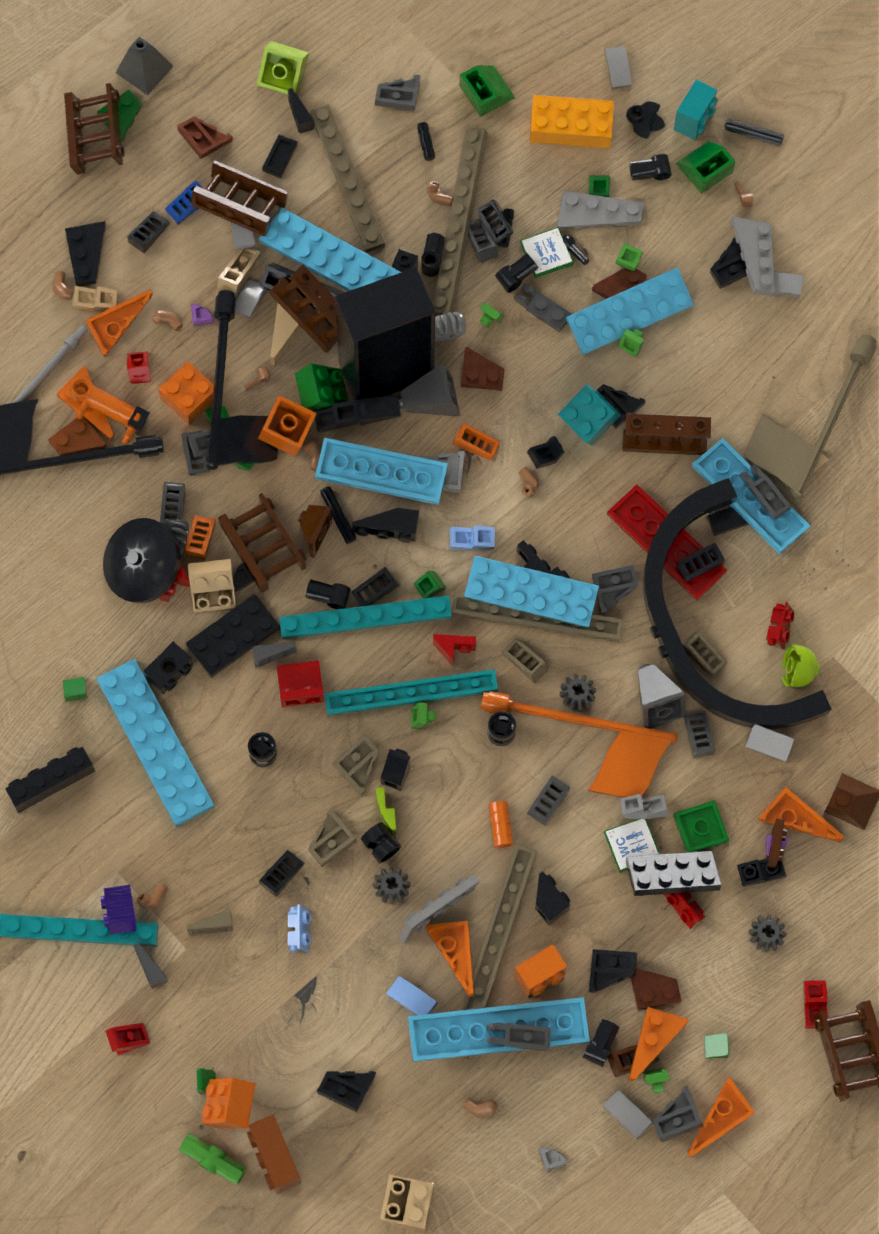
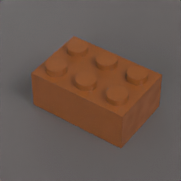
(273, 1154)

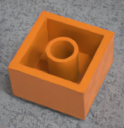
(187, 393)
(287, 425)
(540, 971)
(228, 1103)

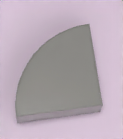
(551, 1159)

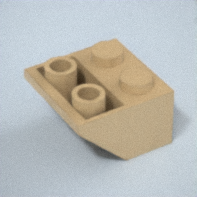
(212, 585)
(407, 1202)

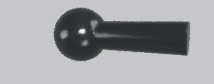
(570, 242)

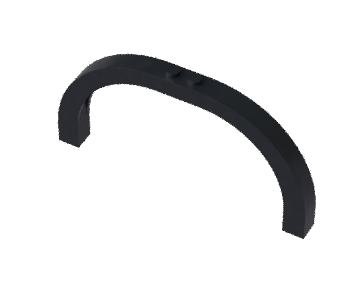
(732, 710)

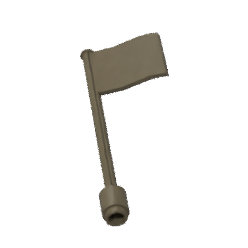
(785, 453)

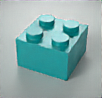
(696, 109)
(589, 414)

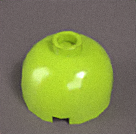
(800, 666)

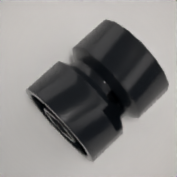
(501, 728)
(262, 749)
(380, 842)

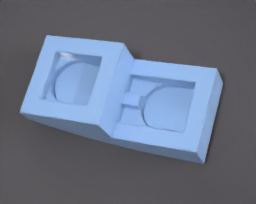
(472, 538)
(411, 997)

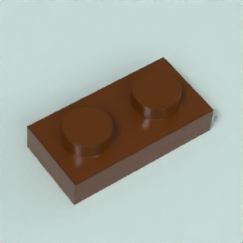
(778, 834)

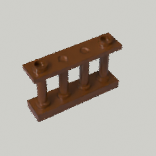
(75, 123)
(232, 211)
(301, 310)
(666, 434)
(241, 542)
(870, 1036)

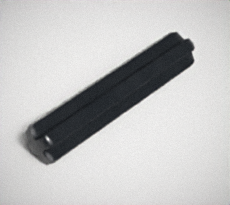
(754, 131)
(338, 515)

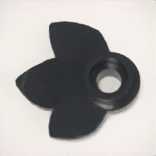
(648, 118)

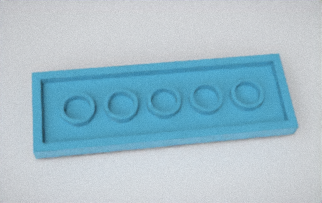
(629, 310)
(724, 462)
(381, 471)
(531, 591)

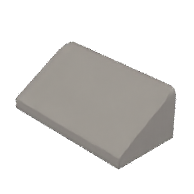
(769, 743)

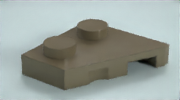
(357, 763)
(331, 840)

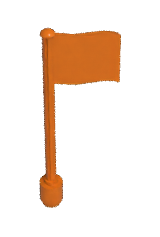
(628, 761)

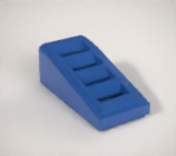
(183, 197)

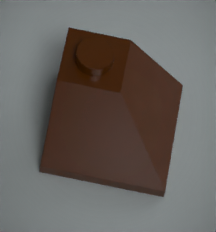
(314, 526)
(853, 801)

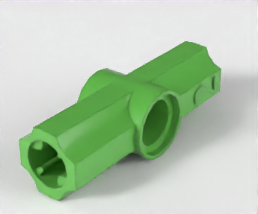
(212, 1159)

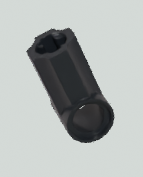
(656, 167)
(432, 253)
(511, 276)
(333, 595)
(599, 1047)

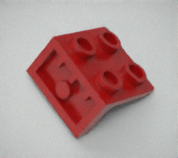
(300, 683)

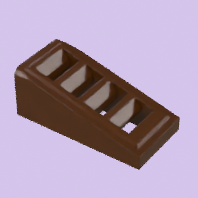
(615, 1064)

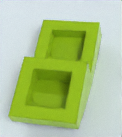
(388, 814)

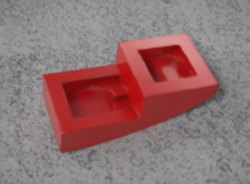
(814, 1000)

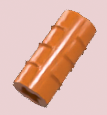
(500, 824)

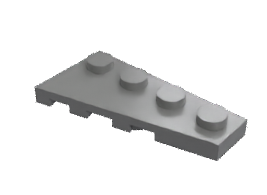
(588, 210)
(757, 252)

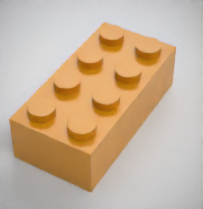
(571, 121)

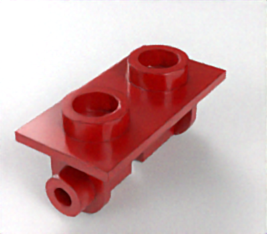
(782, 616)
(688, 913)

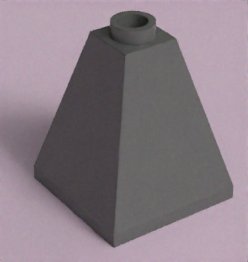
(143, 66)
(431, 394)
(659, 697)

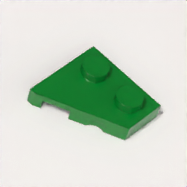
(128, 108)

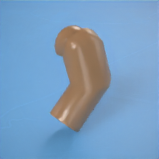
(436, 195)
(59, 286)
(170, 317)
(314, 450)
(531, 482)
(154, 899)
(480, 1110)

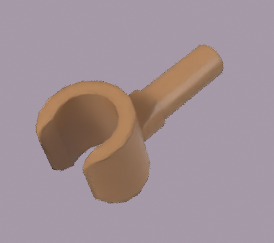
(746, 199)
(263, 376)

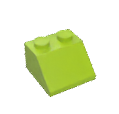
(282, 67)

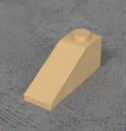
(238, 271)
(284, 333)

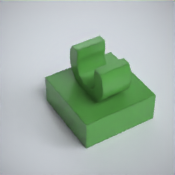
(629, 257)
(490, 315)
(631, 342)
(421, 716)
(656, 1078)

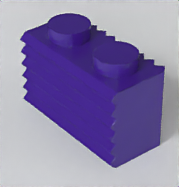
(119, 909)

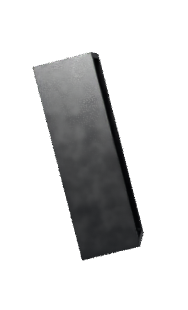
(385, 335)

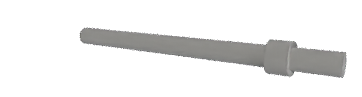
(70, 343)

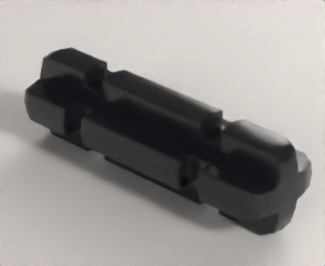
(426, 141)
(509, 213)

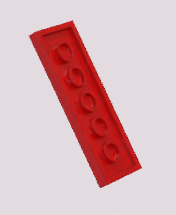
(640, 519)

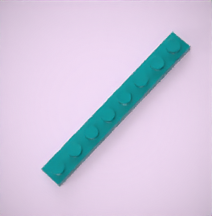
(365, 617)
(410, 692)
(74, 930)

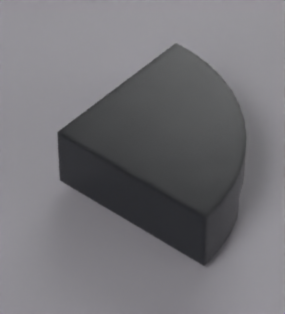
(242, 577)

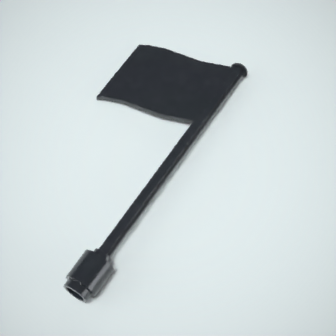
(233, 437)
(16, 439)

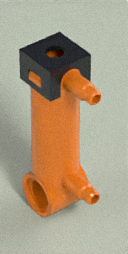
(110, 406)

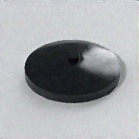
(141, 560)

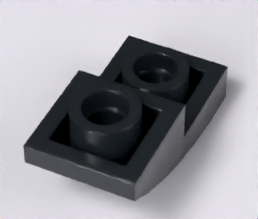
(757, 872)

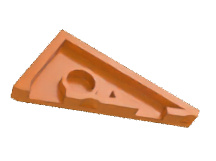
(112, 323)
(92, 416)
(798, 817)
(455, 946)
(656, 1033)
(726, 1113)

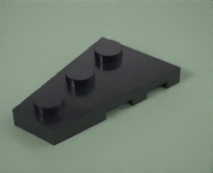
(85, 251)

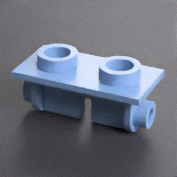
(299, 918)

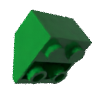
(485, 88)
(707, 165)
(320, 386)

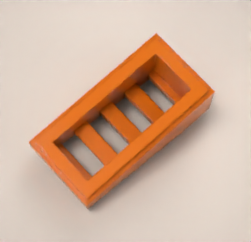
(472, 448)
(194, 551)

